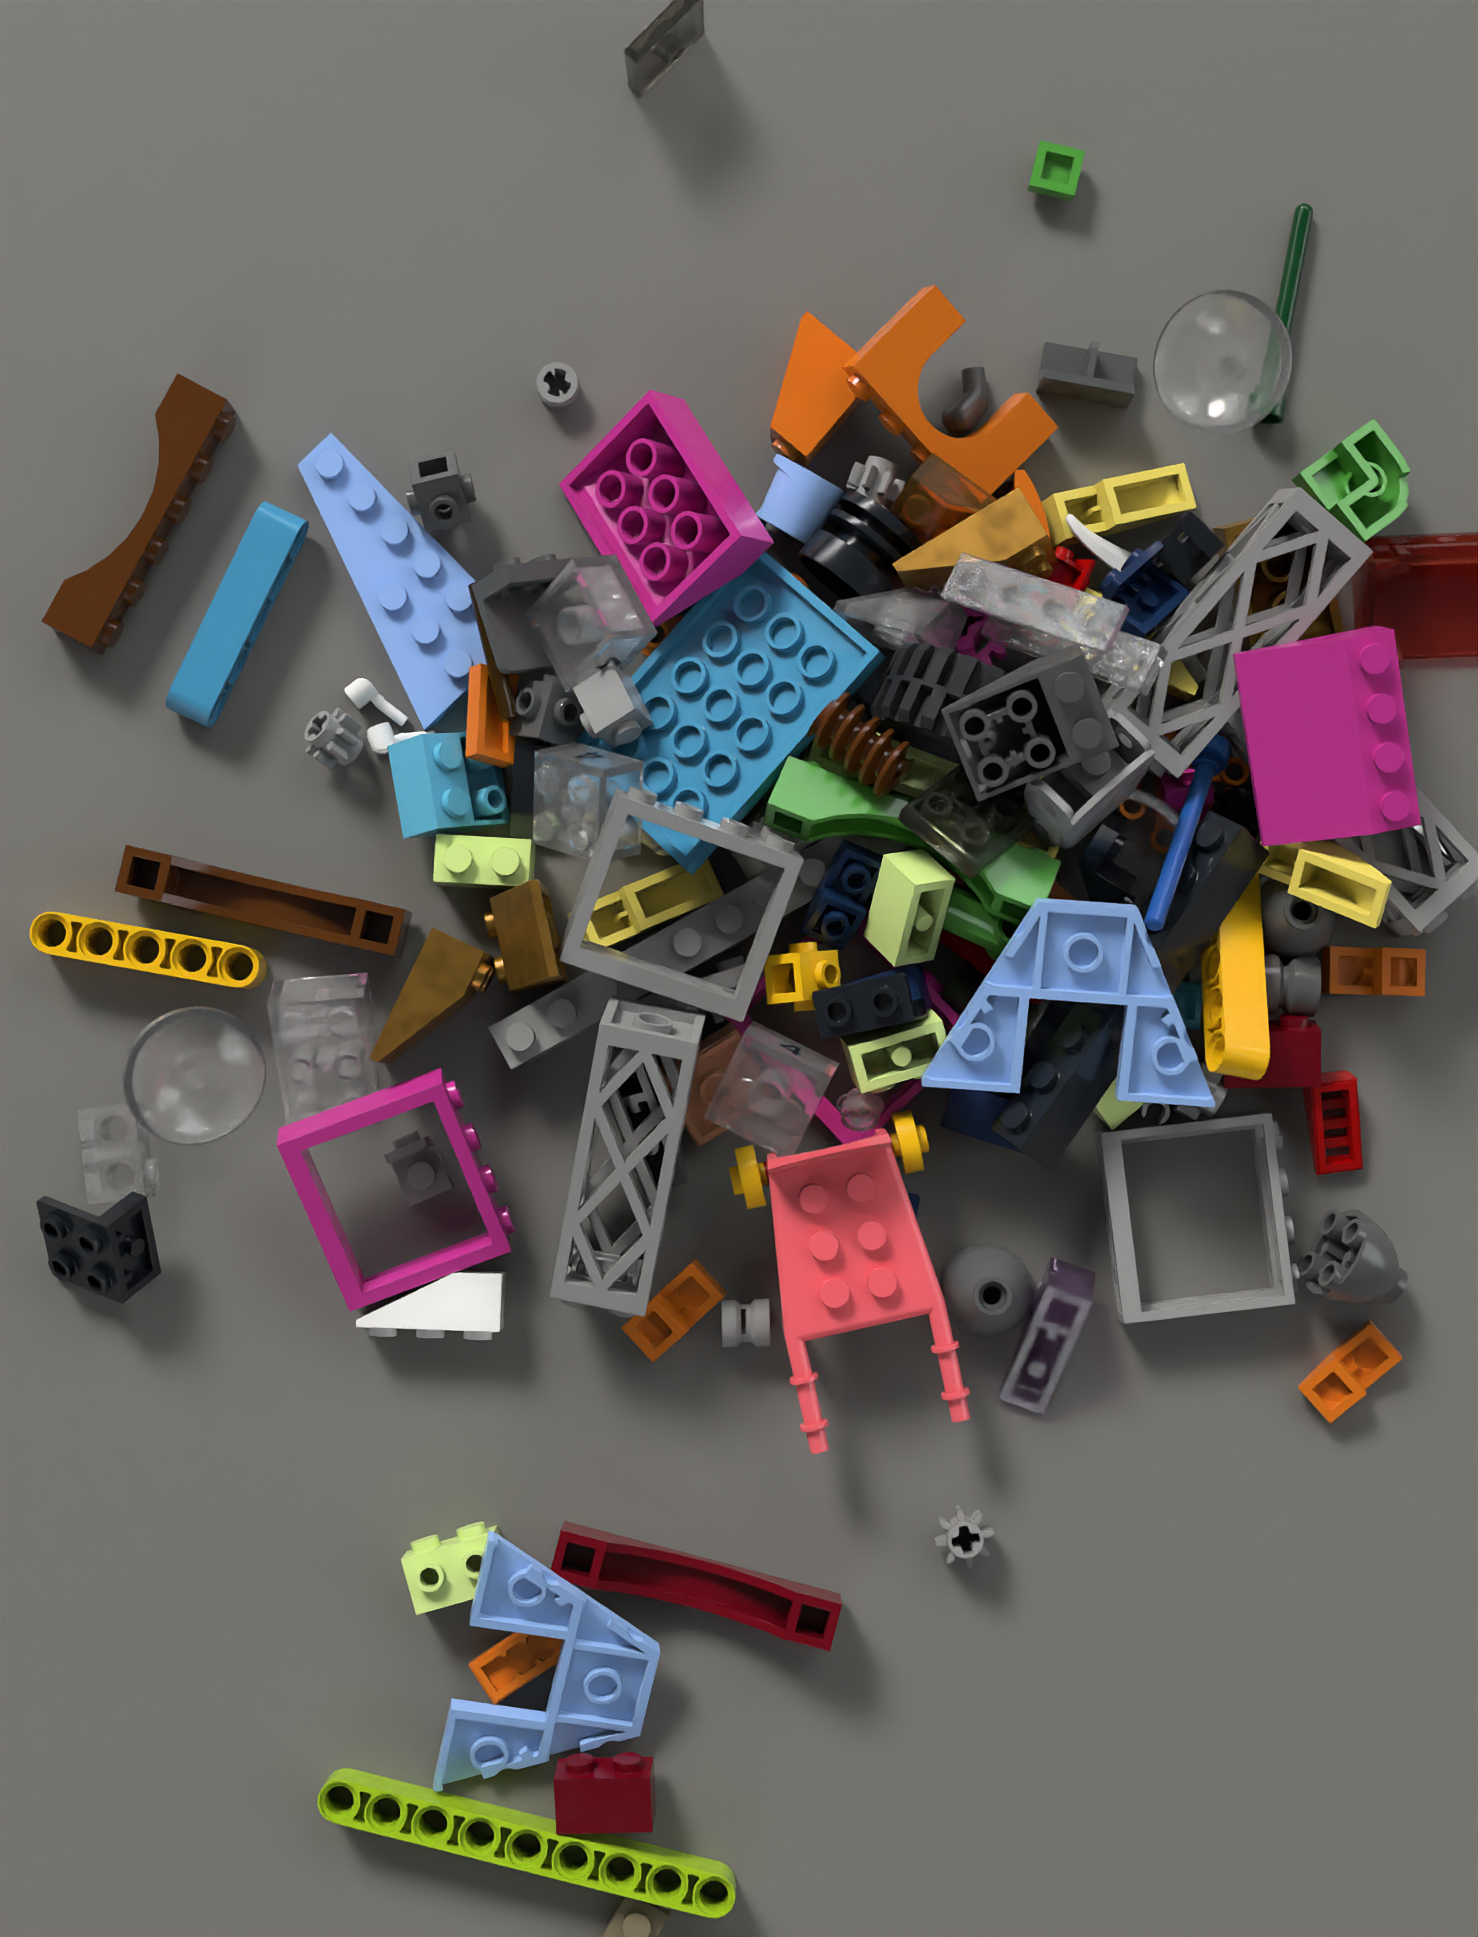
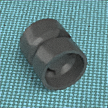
(1293, 984)

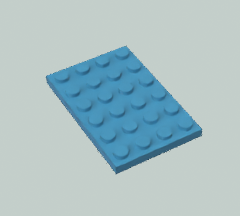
(738, 696)

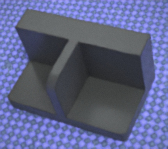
(1087, 374)

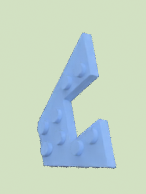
(1078, 956)
(597, 1684)

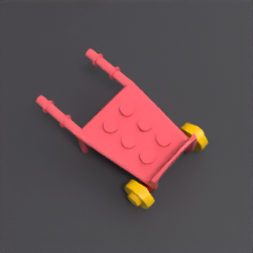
(850, 1252)

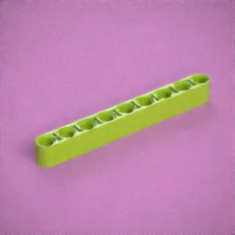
(504, 1851)

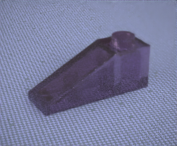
(1048, 1334)

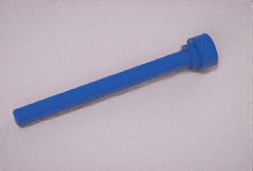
(1207, 764)

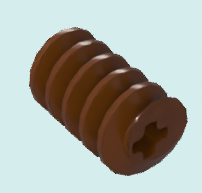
(861, 745)

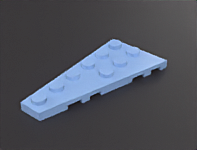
(403, 577)

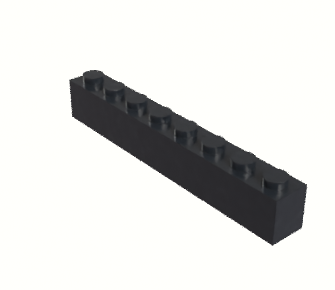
(1086, 1047)

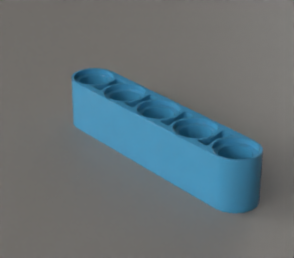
(237, 614)

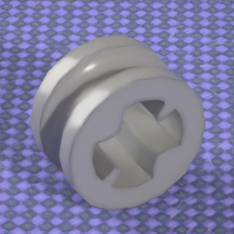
(551, 370)

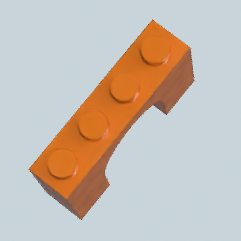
(889, 375)

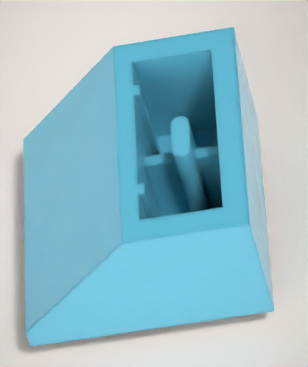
(443, 789)

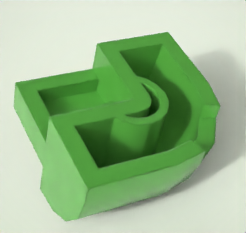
(1360, 481)

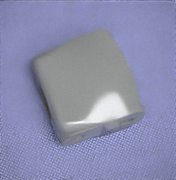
(1065, 813)

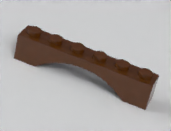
(95, 601)
(263, 901)

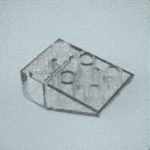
(323, 1042)

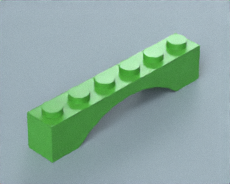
(822, 804)

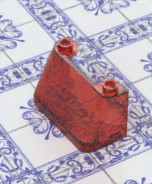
(1422, 591)

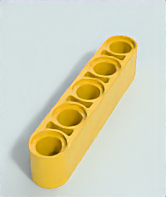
(126, 950)
(1236, 992)

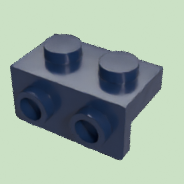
(1144, 590)

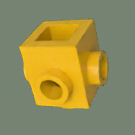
(799, 974)

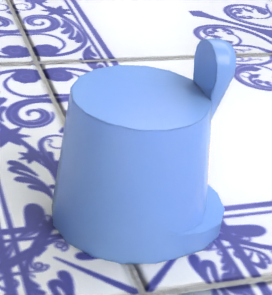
(798, 500)

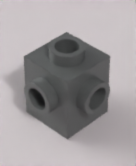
(440, 491)
(546, 713)

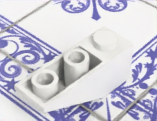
(457, 1302)

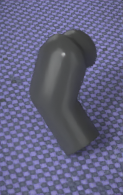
(971, 405)

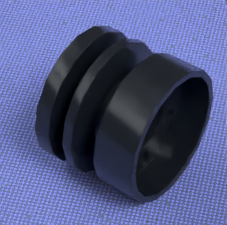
(867, 545)

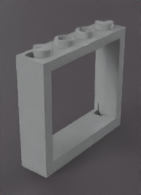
(655, 977)
(1277, 1228)

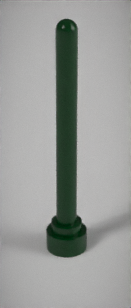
(1290, 285)

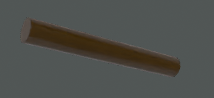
(500, 682)

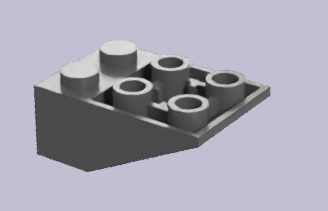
(1030, 723)

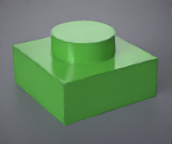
(1056, 171)

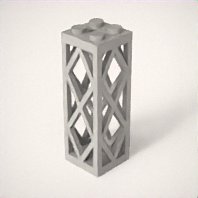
(1282, 623)
(1449, 854)
(605, 1276)

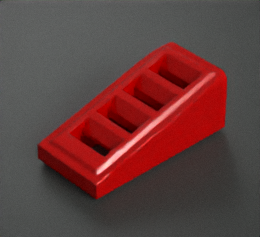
(1350, 1119)

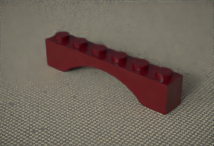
(661, 1573)

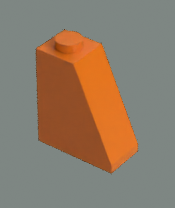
(813, 393)

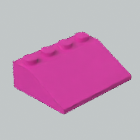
(665, 507)
(1327, 737)

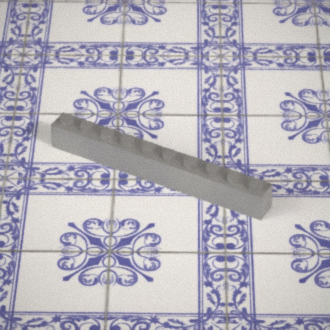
(679, 947)

